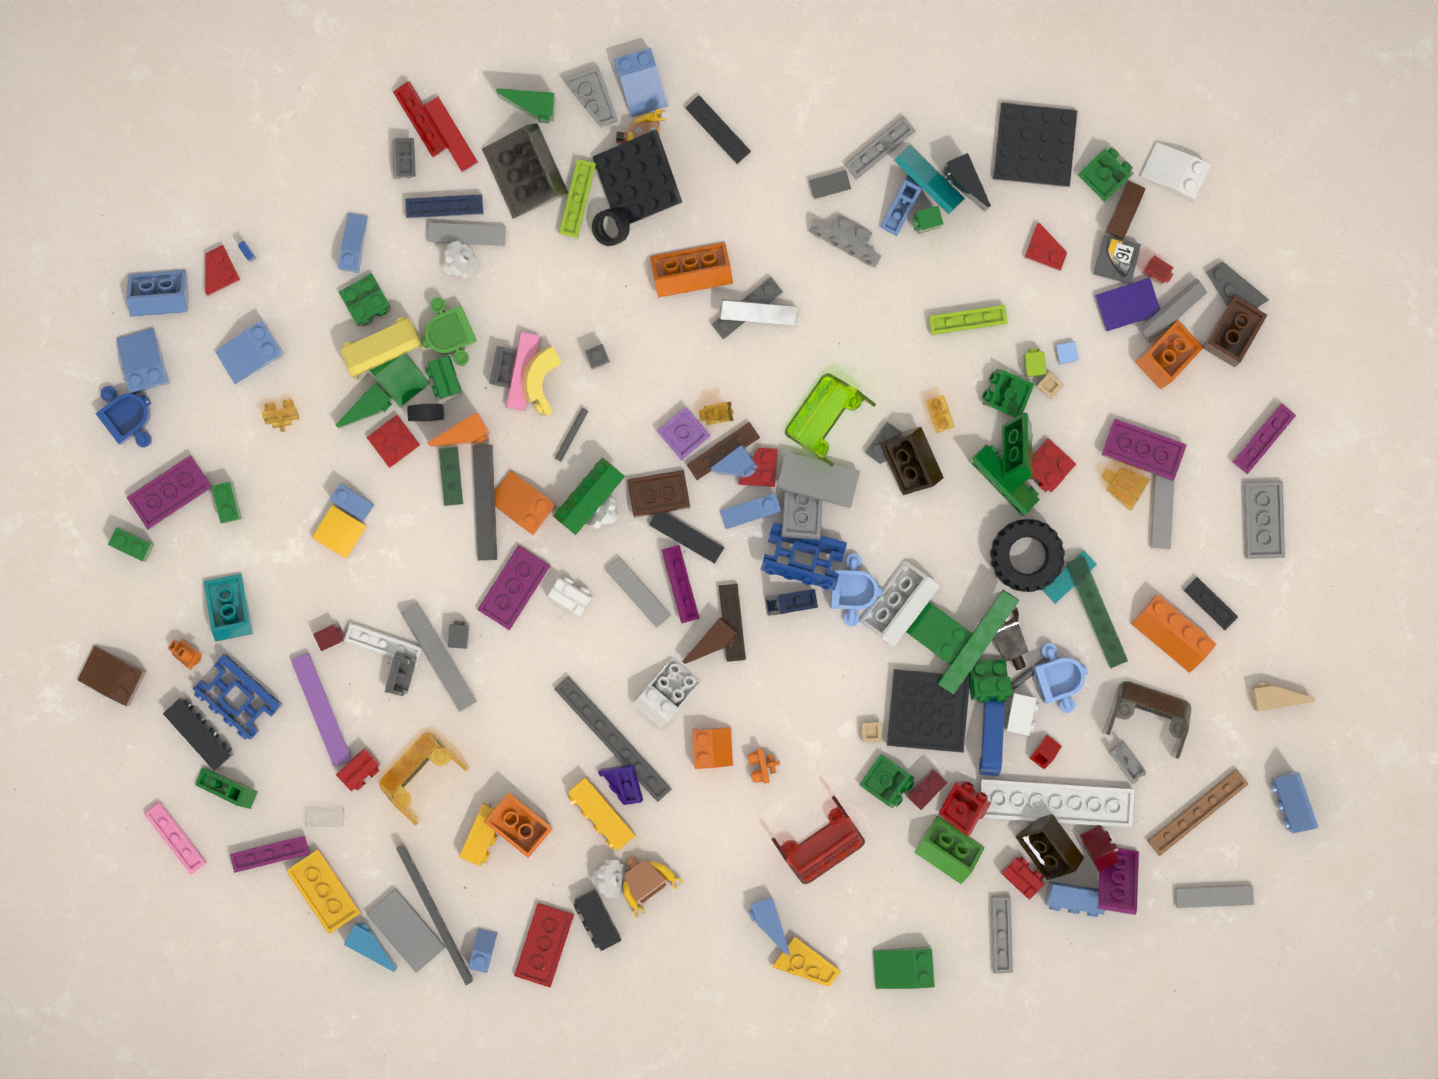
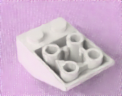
(666, 693)

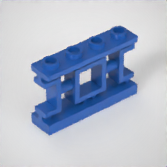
(801, 571)
(246, 686)

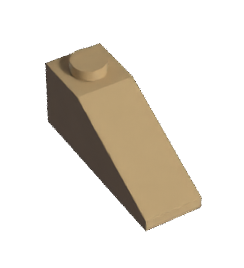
(1273, 697)

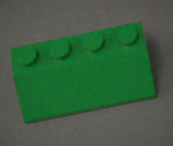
(1016, 493)
(588, 496)

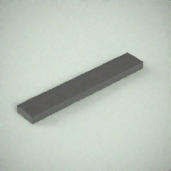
(485, 502)

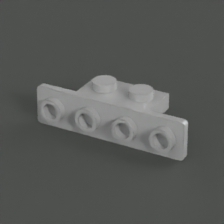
(847, 237)

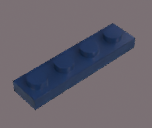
(444, 206)

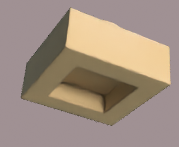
(1049, 385)
(871, 732)

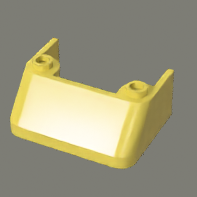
(381, 347)

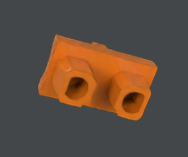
(185, 653)
(758, 757)

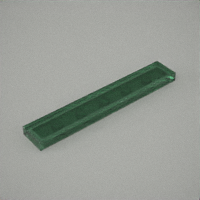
(1096, 611)

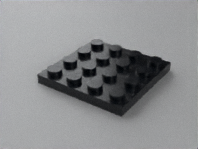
(1035, 145)
(638, 177)
(926, 713)

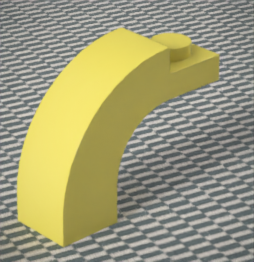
(533, 378)

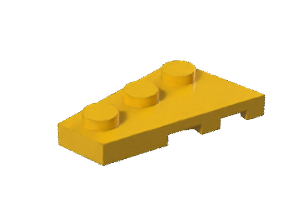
(806, 963)

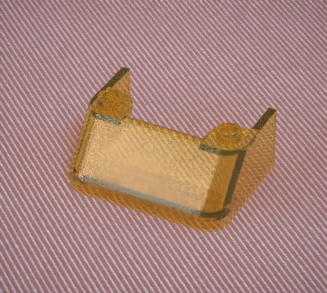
(425, 748)

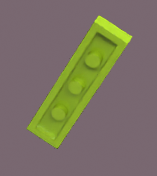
(577, 198)
(968, 320)

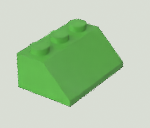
(949, 850)

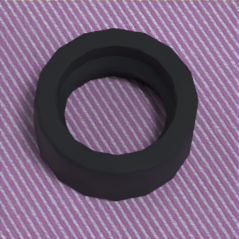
(599, 232)
(425, 412)

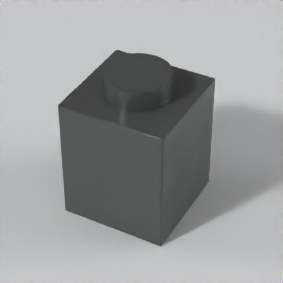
(597, 356)
(458, 635)

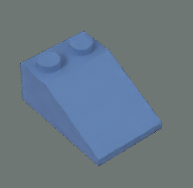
(640, 82)
(249, 352)
(142, 361)

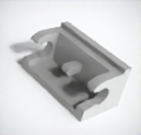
(1127, 762)

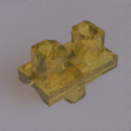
(716, 413)
(940, 414)
(280, 417)

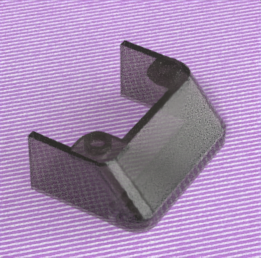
(1132, 696)

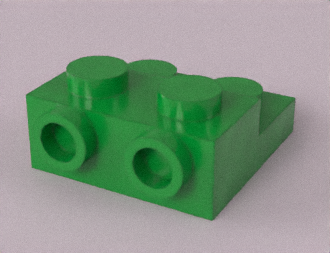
(1106, 173)
(365, 300)
(1007, 393)
(990, 681)
(887, 781)

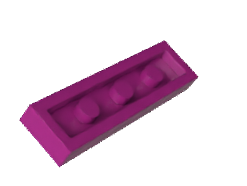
(1264, 438)
(680, 584)
(269, 853)

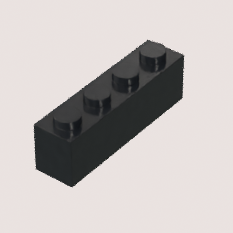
(198, 733)

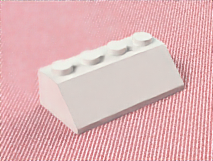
(900, 603)

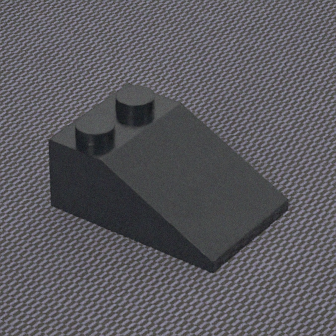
(965, 178)

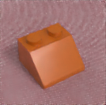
(712, 748)

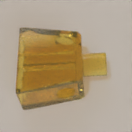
(1125, 486)

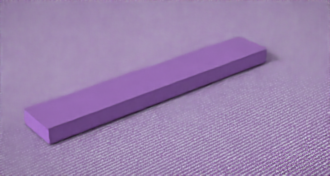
(321, 709)

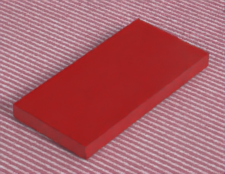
(544, 945)

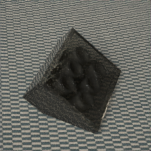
(525, 170)

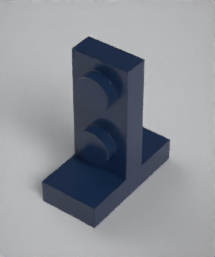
(791, 602)

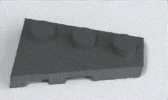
(1231, 283)

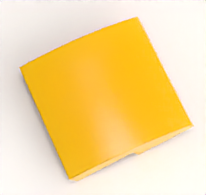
(338, 531)

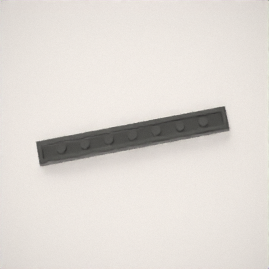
(612, 738)
(434, 913)

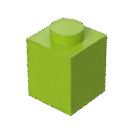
(1034, 363)

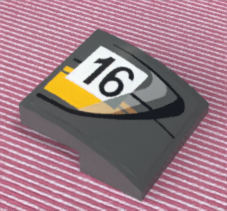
(1117, 259)

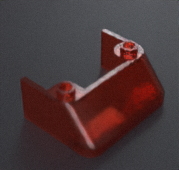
(823, 848)

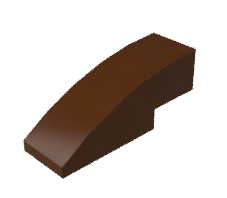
(1125, 210)

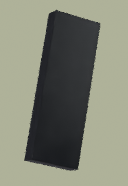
(1210, 603)

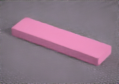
(525, 350)
(175, 838)

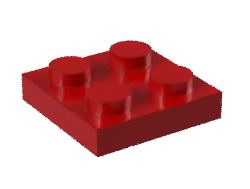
(393, 441)

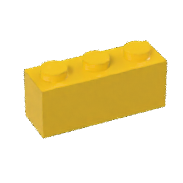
(479, 838)

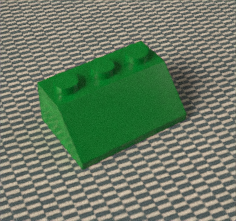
(1017, 449)

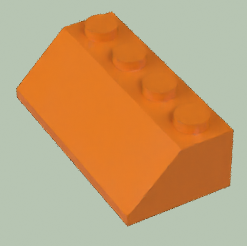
(691, 269)
(1173, 633)

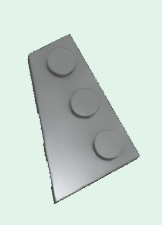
(593, 95)

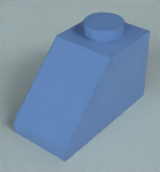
(736, 464)
(351, 502)
(482, 950)

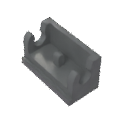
(403, 158)
(502, 367)
(400, 674)

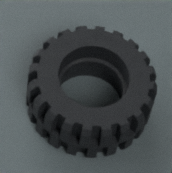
(1053, 555)

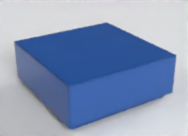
(246, 251)

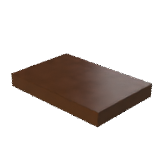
(658, 493)

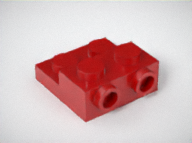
(1050, 466)
(964, 807)

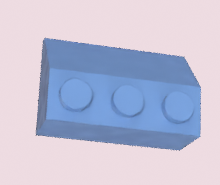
(157, 293)
(1293, 802)
(1073, 898)

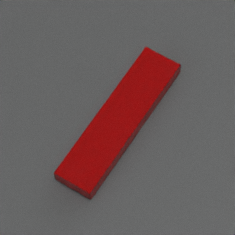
(421, 119)
(457, 145)

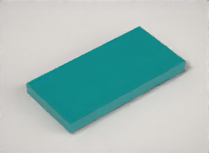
(929, 179)

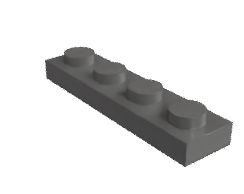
(764, 293)

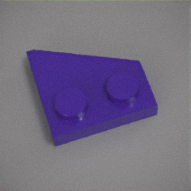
(624, 783)

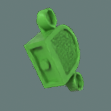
(449, 332)

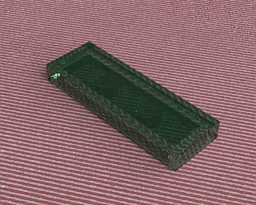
(451, 476)

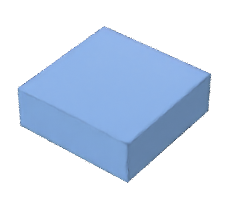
(1067, 352)

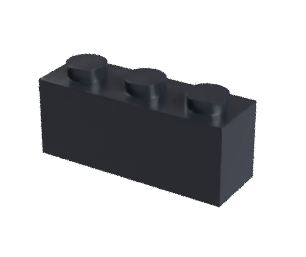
(597, 920)

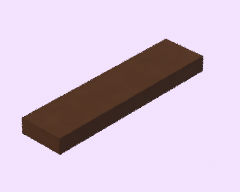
(702, 464)

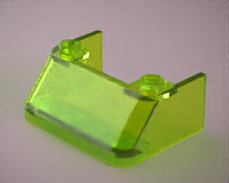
(821, 412)

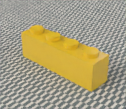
(602, 814)

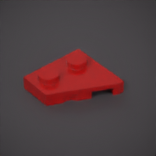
(1045, 249)
(219, 270)
(766, 472)

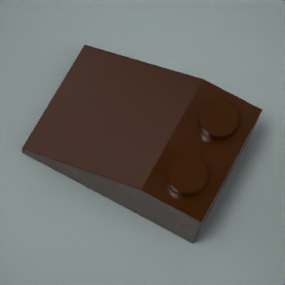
(1234, 331)
(111, 676)

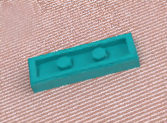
(1064, 582)

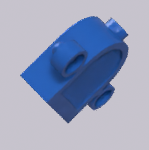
(125, 416)

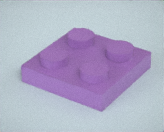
(683, 433)

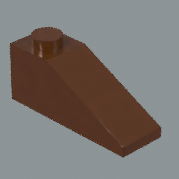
(717, 638)

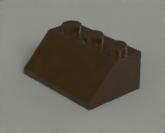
(912, 461)
(1050, 847)

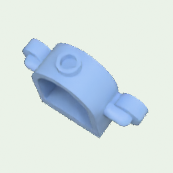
(854, 590)
(1059, 678)

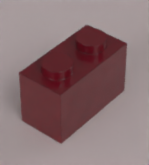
(926, 789)
(1099, 848)

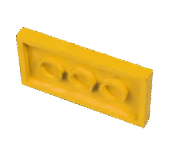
(323, 891)

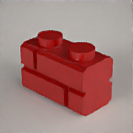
(358, 769)
(1022, 877)

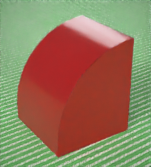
(1045, 752)

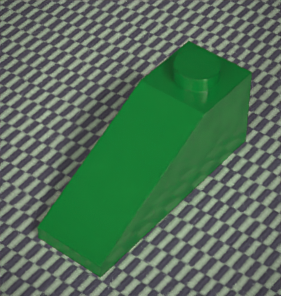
(370, 404)
(226, 788)

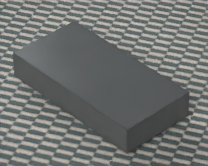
(830, 184)

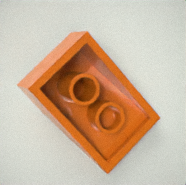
(1169, 354)
(466, 432)
(522, 503)
(518, 824)

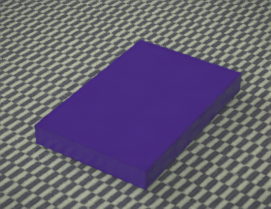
(1127, 304)

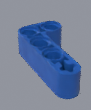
(992, 738)

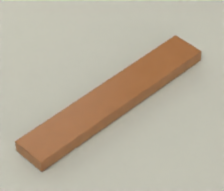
(1197, 812)

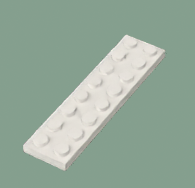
(1066, 802)

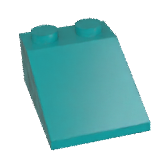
(228, 607)

